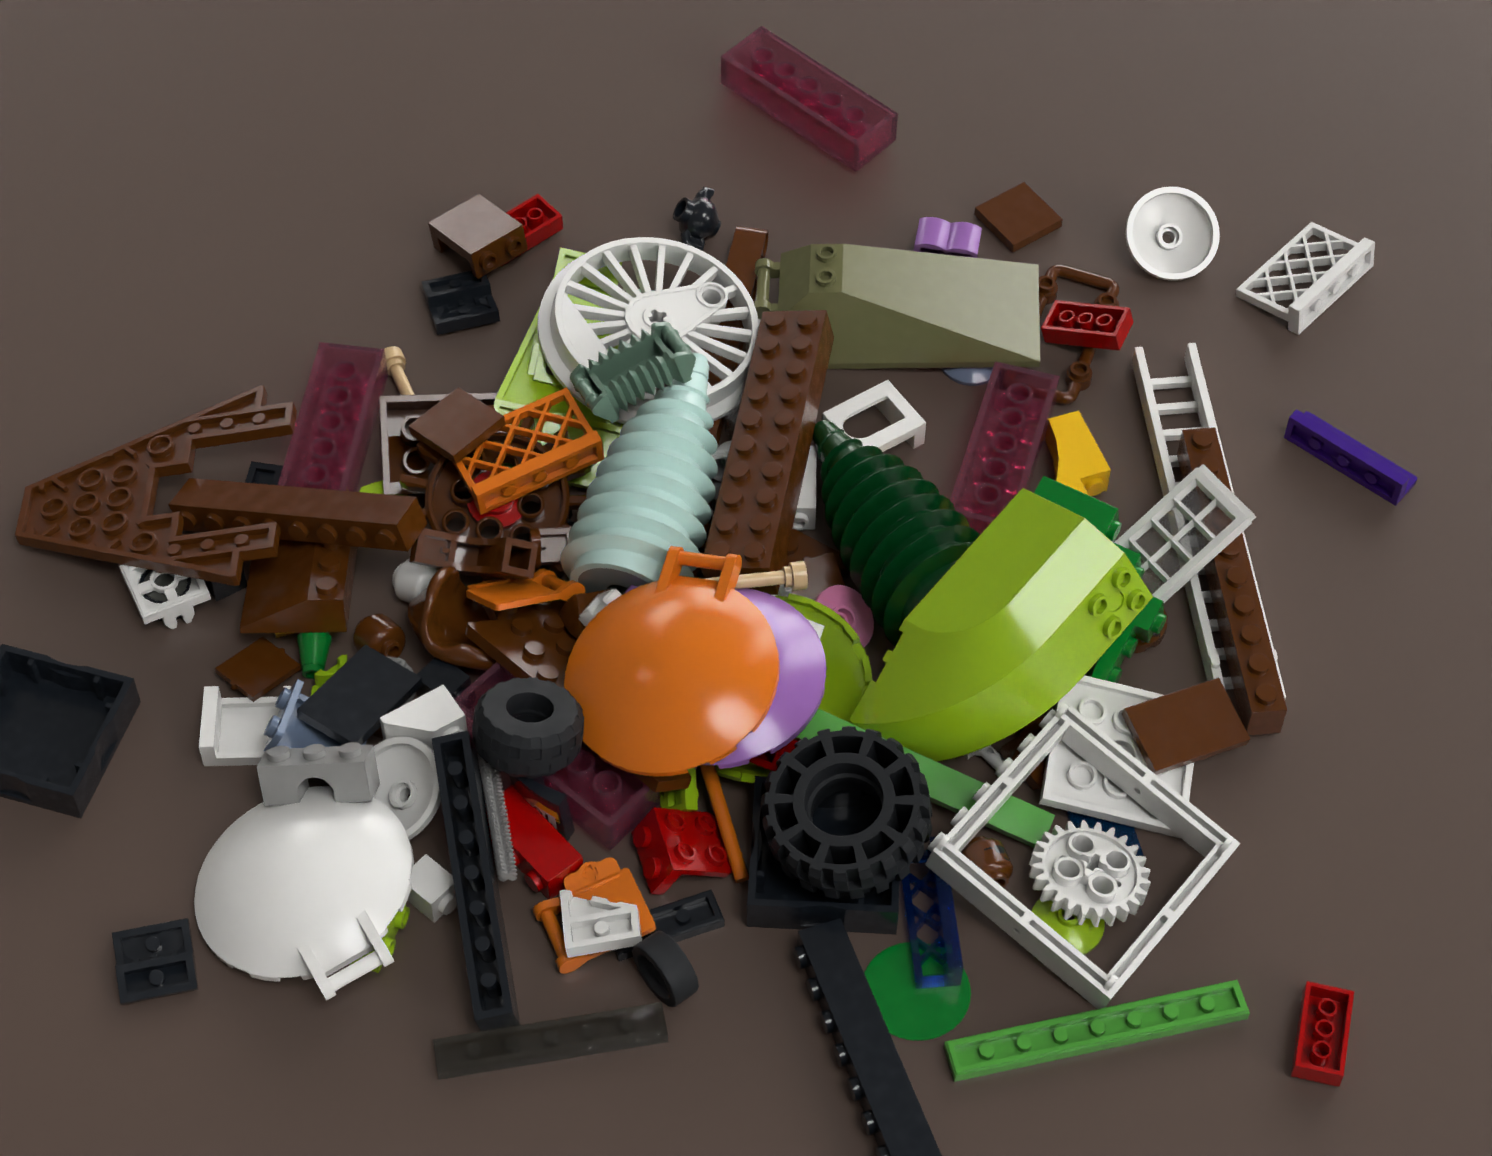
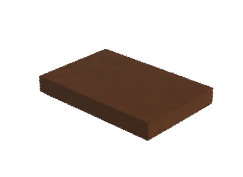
(1185, 726)

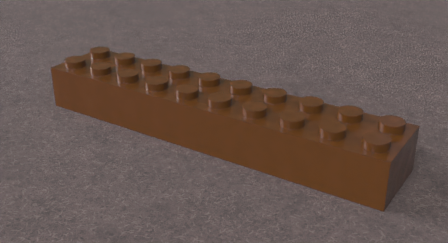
(771, 442)

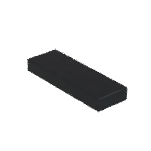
(683, 919)

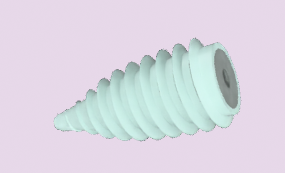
(648, 492)

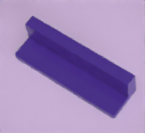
(1349, 456)

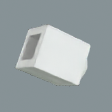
(432, 889)

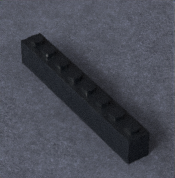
(475, 882)
(863, 1042)

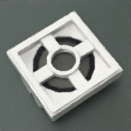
(164, 594)

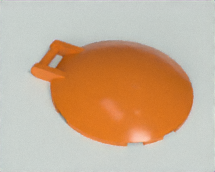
(674, 670)

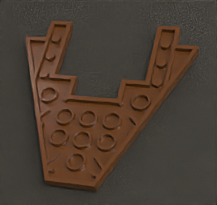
(108, 502)

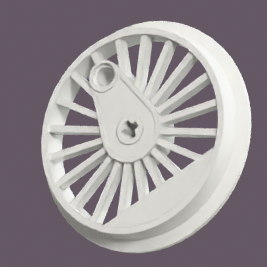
(690, 309)

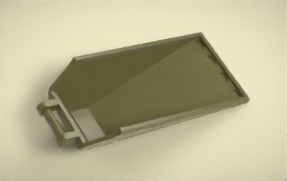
(910, 305)

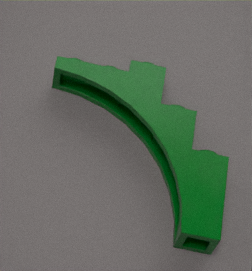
(1106, 520)

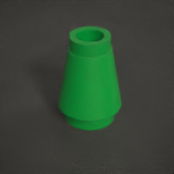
(313, 652)

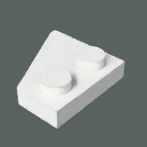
(598, 924)

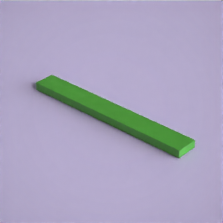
(955, 790)
(1095, 1030)

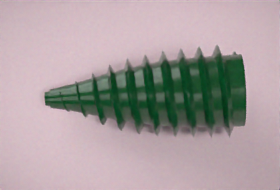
(887, 525)

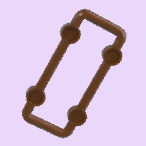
(1079, 373)

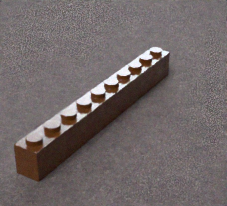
(1238, 606)

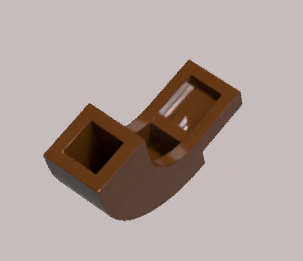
(476, 556)

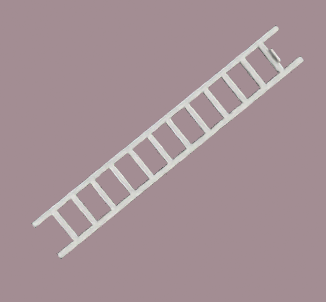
(1202, 405)

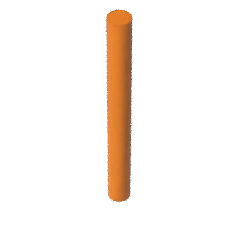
(724, 823)

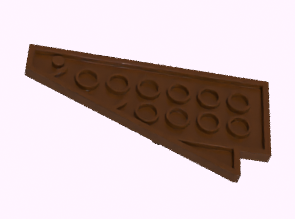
(538, 645)

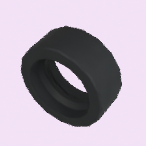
(665, 968)

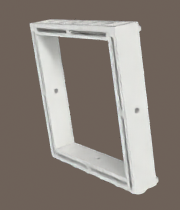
(1017, 919)

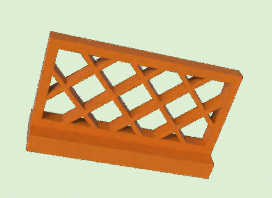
(542, 469)

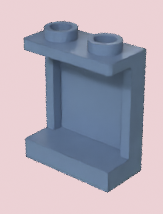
(288, 729)

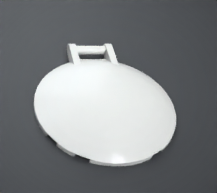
(305, 889)

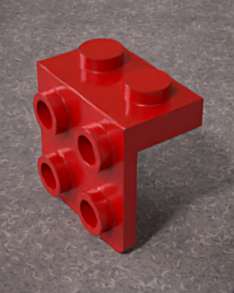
(679, 844)

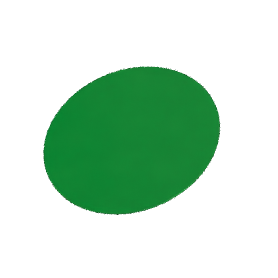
(911, 1011)

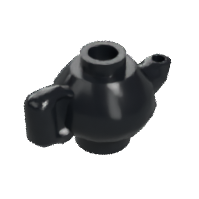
(697, 218)

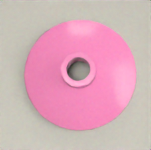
(851, 608)

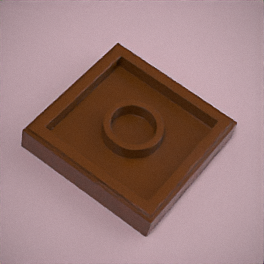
(1018, 217)
(457, 425)

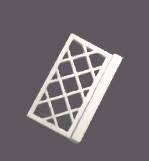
(1326, 285)

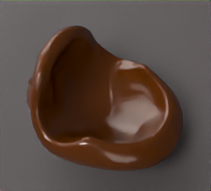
(441, 618)

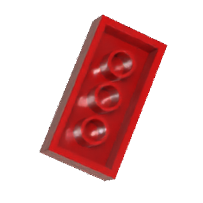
(538, 220)
(1087, 325)
(1322, 1034)

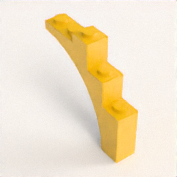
(1076, 454)

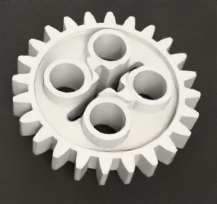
(1089, 873)

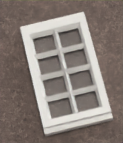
(1186, 531)

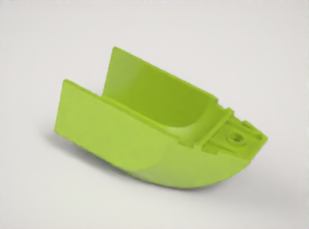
(1003, 632)

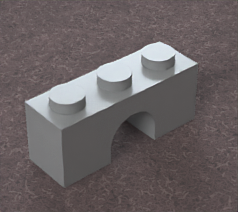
(347, 769)

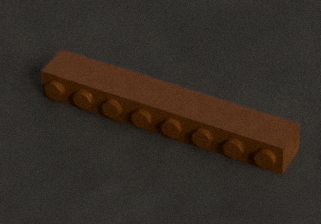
(302, 513)

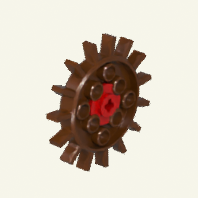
(509, 519)

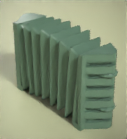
(633, 370)

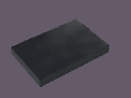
(358, 695)

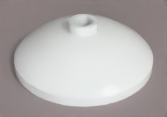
(1188, 223)
(405, 769)

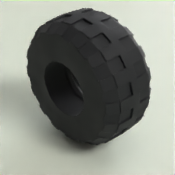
(528, 727)

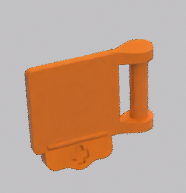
(511, 593)
(592, 879)

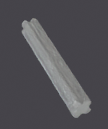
(498, 822)

